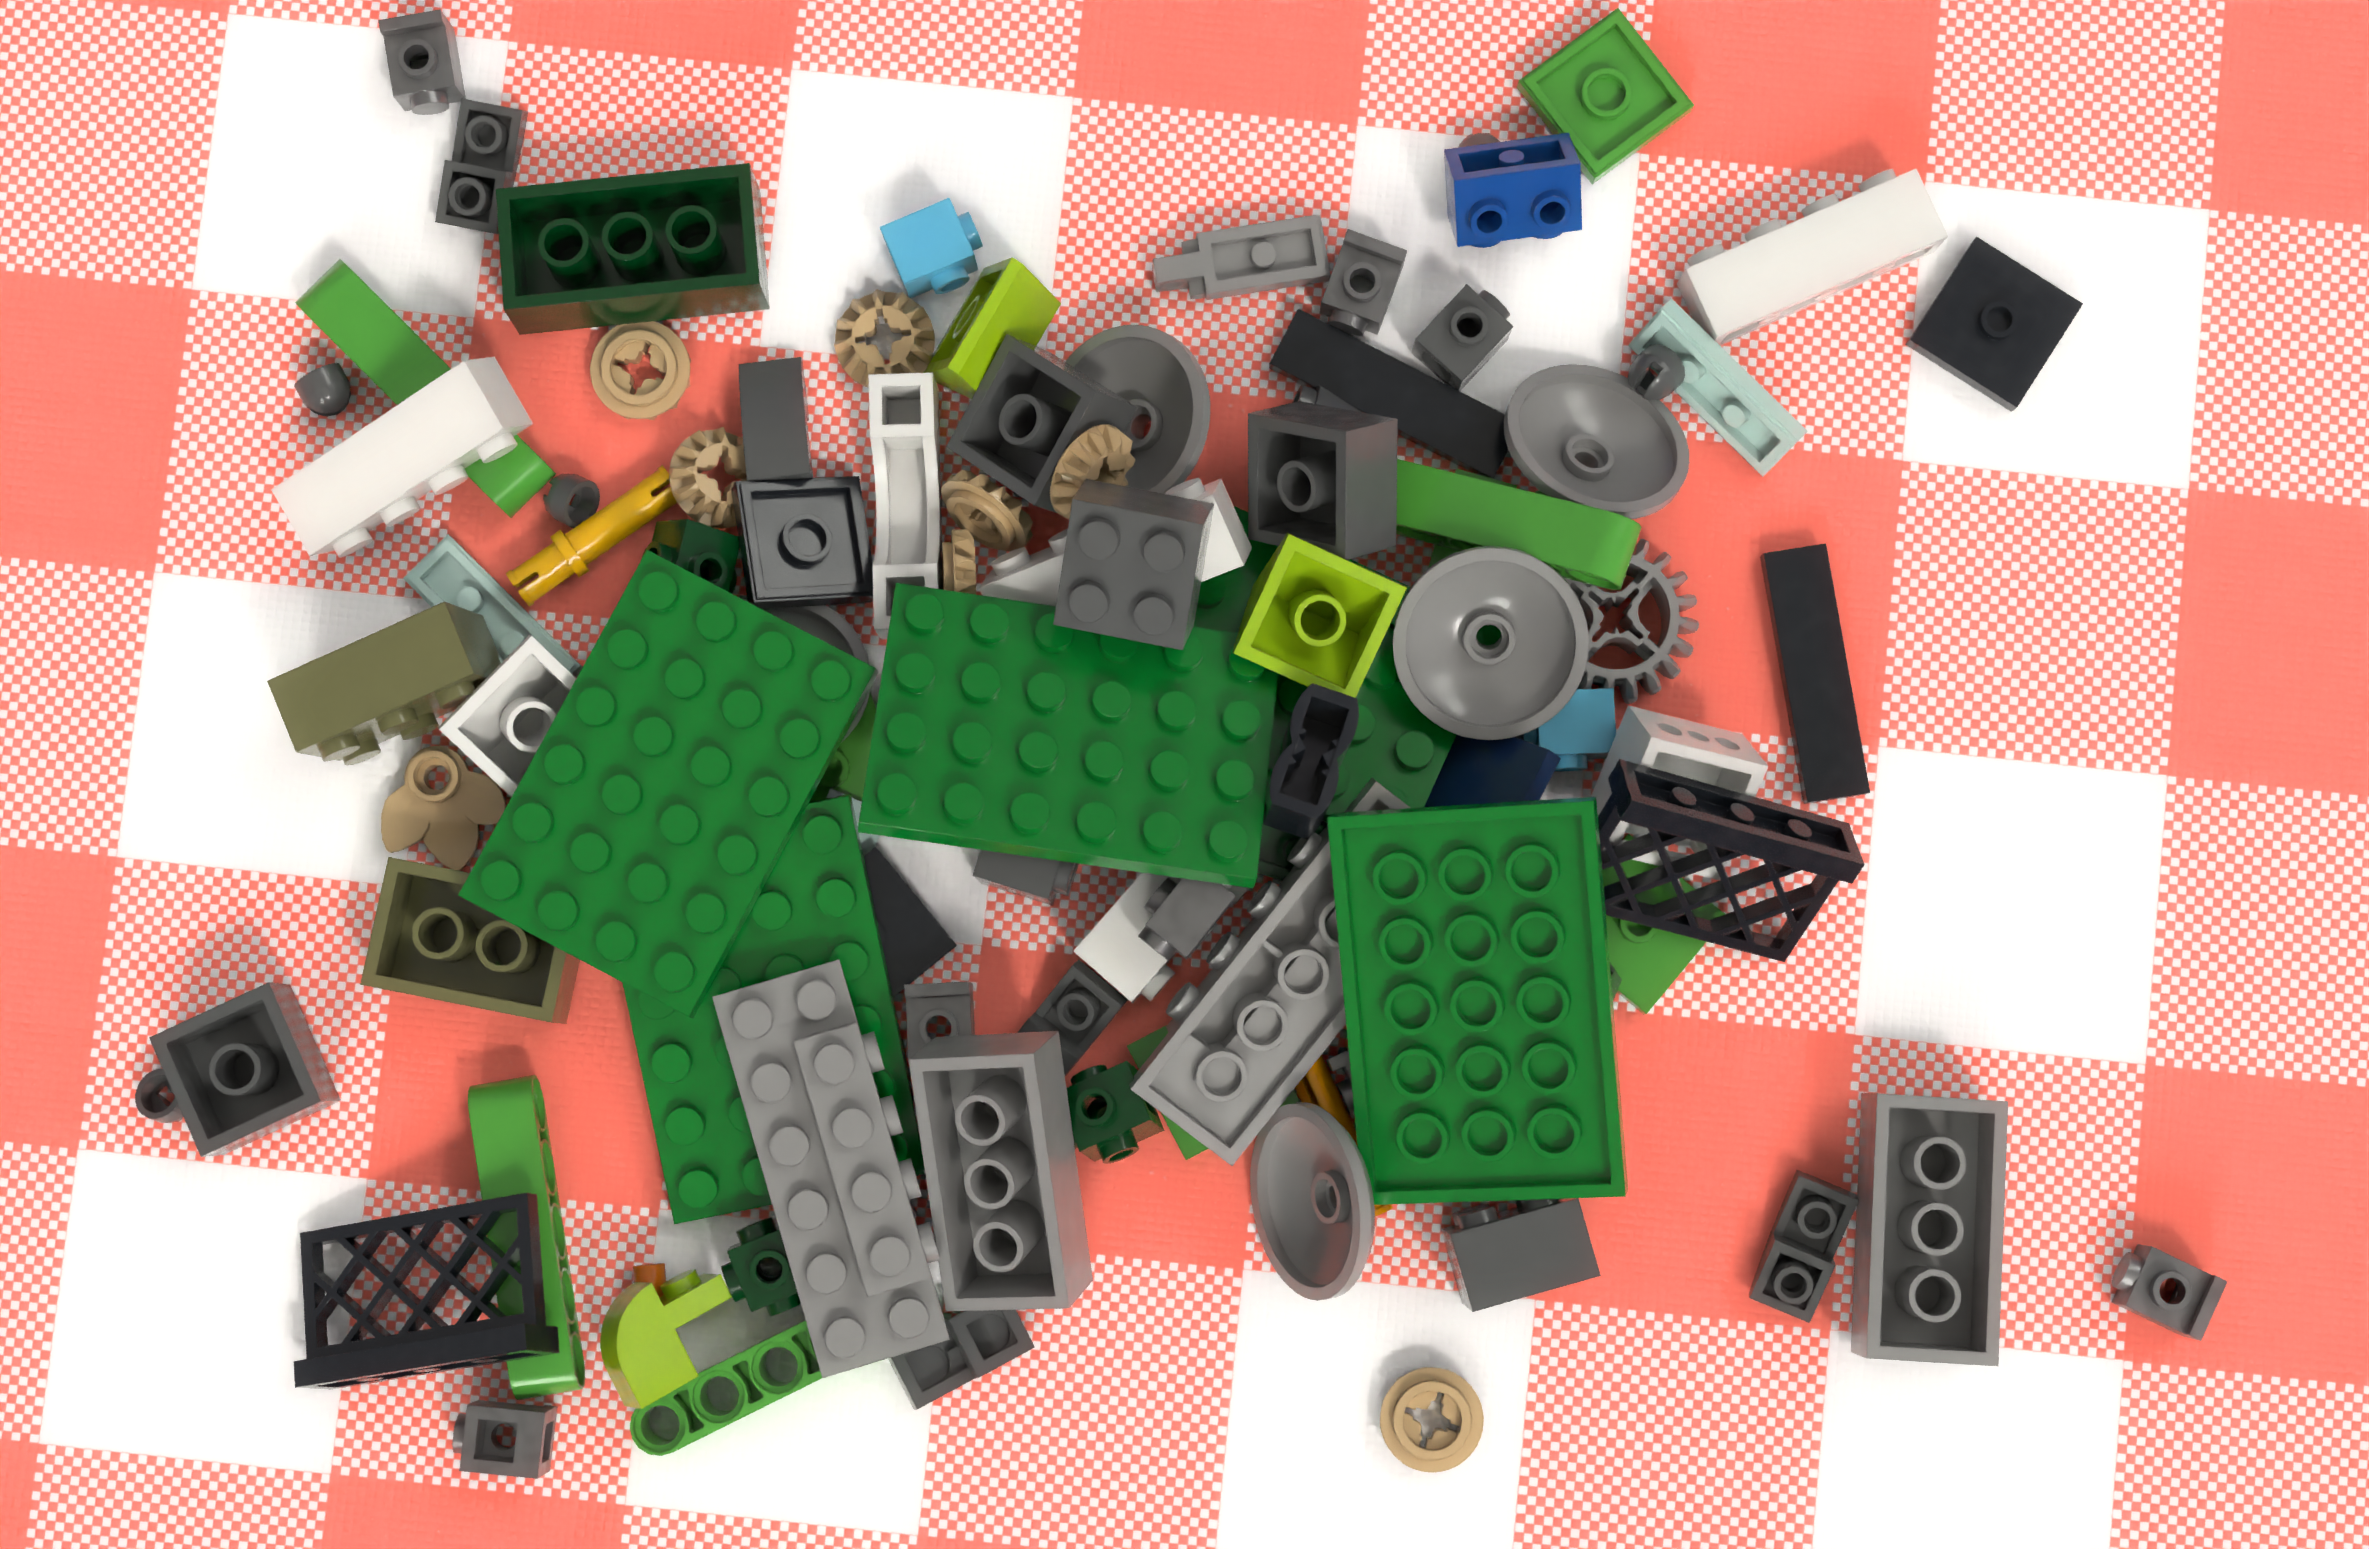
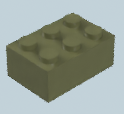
(385, 684)
(458, 953)

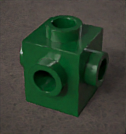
(698, 550)
(1108, 1115)
(747, 1279)

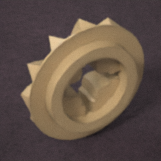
(903, 316)
(627, 345)
(1095, 455)
(695, 491)
(986, 511)
(959, 562)
(1445, 1447)

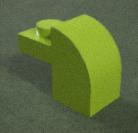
(641, 1337)

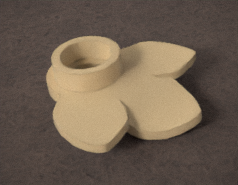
(442, 817)

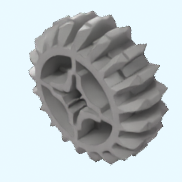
(1635, 638)

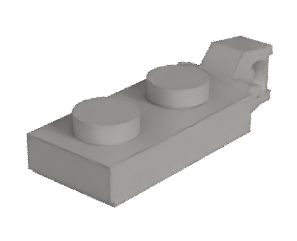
(1247, 259)

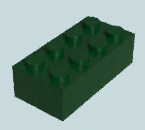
(632, 249)

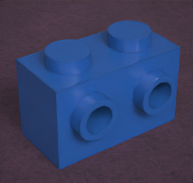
(1513, 190)

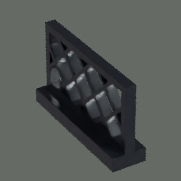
(1730, 827)
(443, 1345)

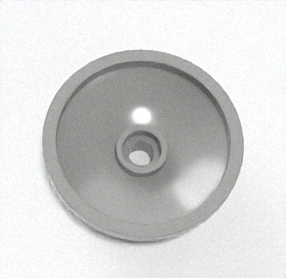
(1167, 389)
(1596, 440)
(1498, 686)
(1312, 1201)

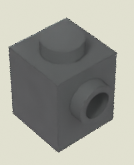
(1463, 337)

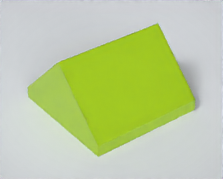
(1000, 303)
(1317, 617)

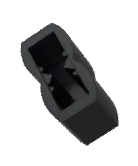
(1310, 761)

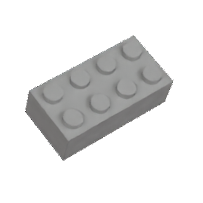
(1001, 1171)
(1929, 1229)

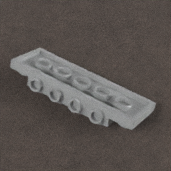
(1262, 1008)
(833, 1167)

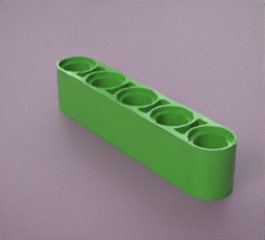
(403, 365)
(1472, 513)
(515, 1159)
(754, 1385)

